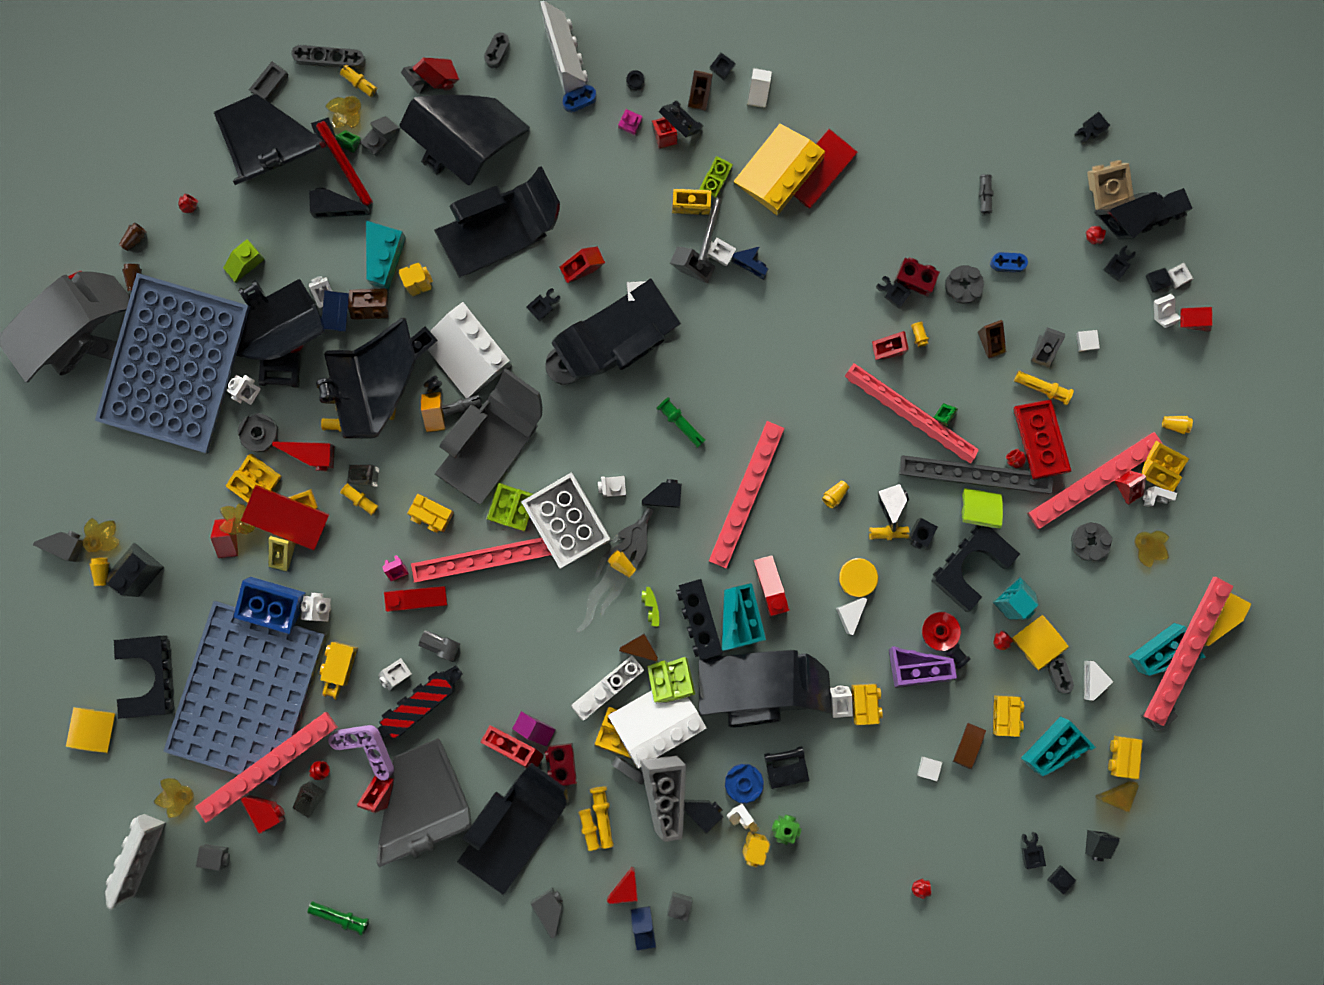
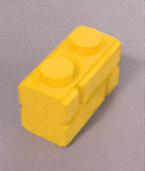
(691, 201)
(416, 279)
(430, 513)
(865, 704)
(1007, 716)
(1125, 757)
(755, 849)

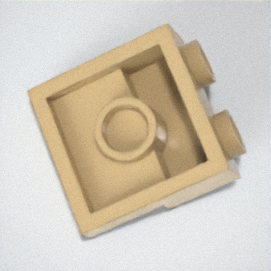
(1110, 183)

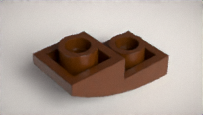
(969, 746)

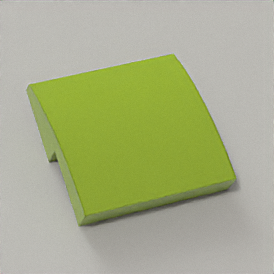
(508, 508)
(982, 508)
(671, 680)

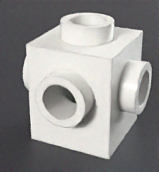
(243, 389)
(315, 607)

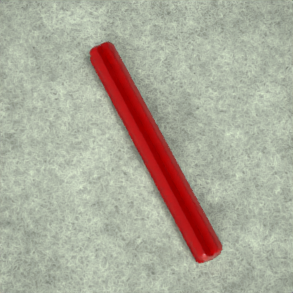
(344, 163)

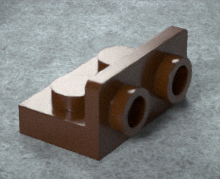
(368, 303)

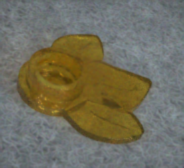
(342, 113)
(233, 524)
(103, 535)
(1153, 548)
(171, 797)

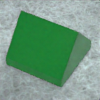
(348, 141)
(945, 414)

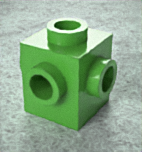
(786, 822)

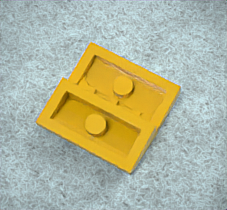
(1164, 466)
(252, 473)
(1040, 642)
(90, 729)
(609, 738)

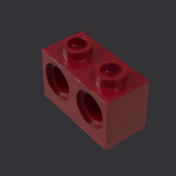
(915, 281)
(566, 764)

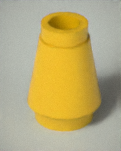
(1179, 424)
(835, 494)
(621, 563)
(99, 570)

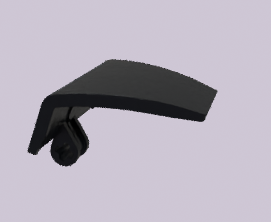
(460, 131)
(263, 137)
(278, 321)
(369, 381)

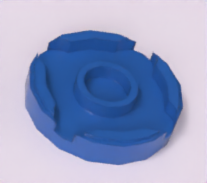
(744, 783)

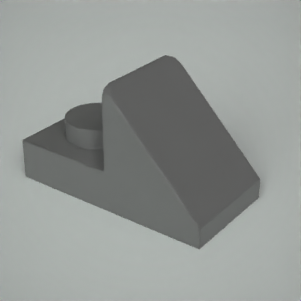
(414, 79)
(380, 134)
(1047, 346)

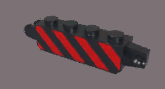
(419, 704)

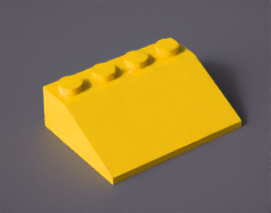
(779, 168)

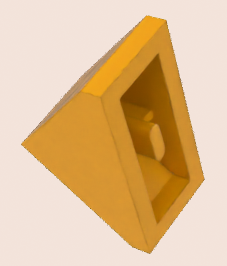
(432, 412)

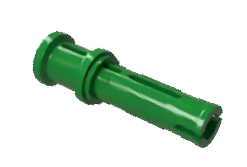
(674, 415)
(350, 921)

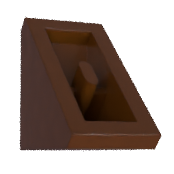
(700, 90)
(993, 338)
(640, 647)

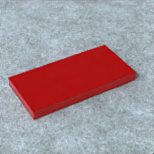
(836, 158)
(1042, 439)
(284, 517)

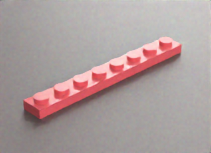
(911, 413)
(1093, 482)
(746, 494)
(479, 559)
(1188, 651)
(266, 767)

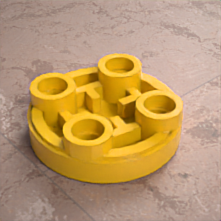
(858, 577)

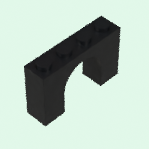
(950, 577)
(158, 699)

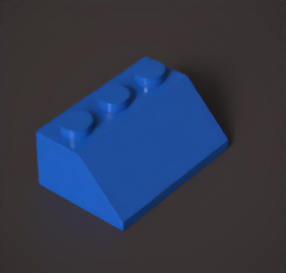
(268, 604)

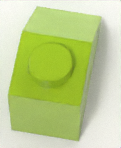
(242, 260)

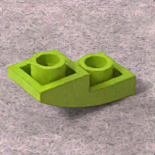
(716, 176)
(650, 601)

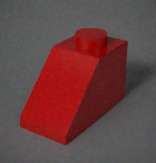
(437, 72)
(582, 263)
(263, 812)

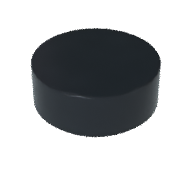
(635, 80)

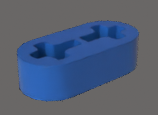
(577, 95)
(1009, 257)

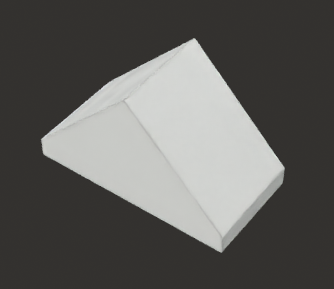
(759, 88)
(851, 614)
(1094, 680)

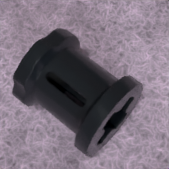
(959, 657)

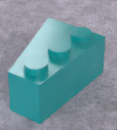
(382, 253)
(1017, 601)
(741, 618)
(1159, 651)
(1057, 746)

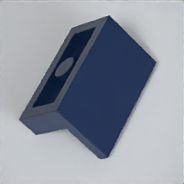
(335, 310)

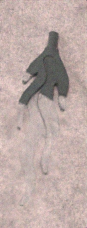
(635, 540)

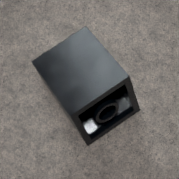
(1131, 214)
(133, 572)

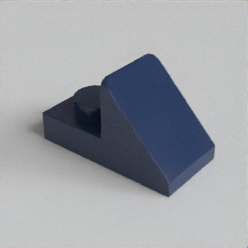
(746, 260)
(643, 928)

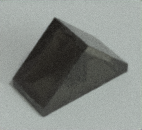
(363, 475)
(308, 799)

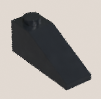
(331, 204)

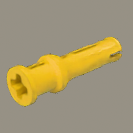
(1052, 390)
(601, 808)

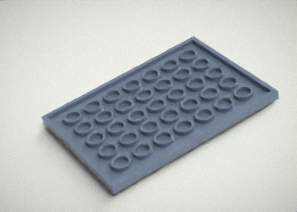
(172, 363)

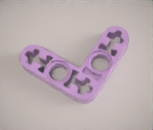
(380, 764)

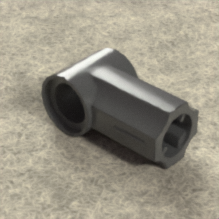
(443, 647)

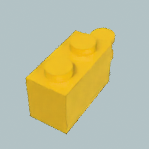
(337, 667)

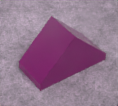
(533, 729)

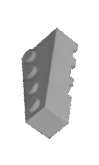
(665, 792)

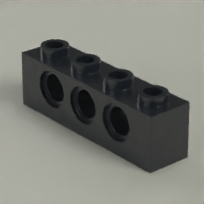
(713, 647)

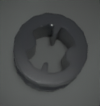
(432, 384)

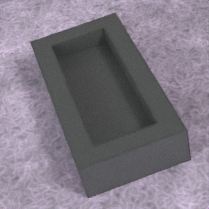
(269, 81)

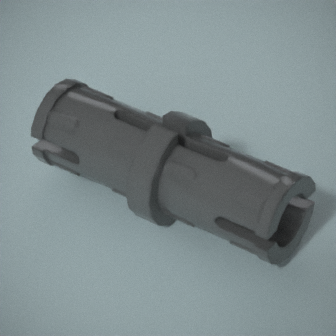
(986, 194)
(461, 405)

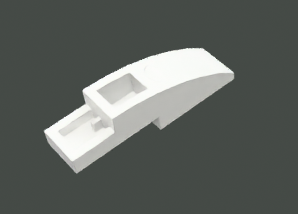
(607, 688)

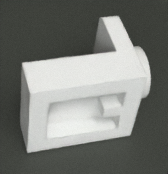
(720, 251)
(317, 288)
(1165, 311)
(612, 486)
(1161, 495)
(394, 674)
(841, 701)
(741, 815)

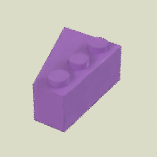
(917, 668)

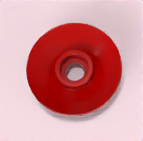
(950, 635)

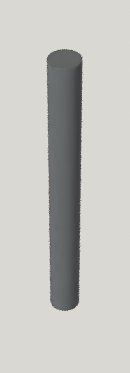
(709, 231)

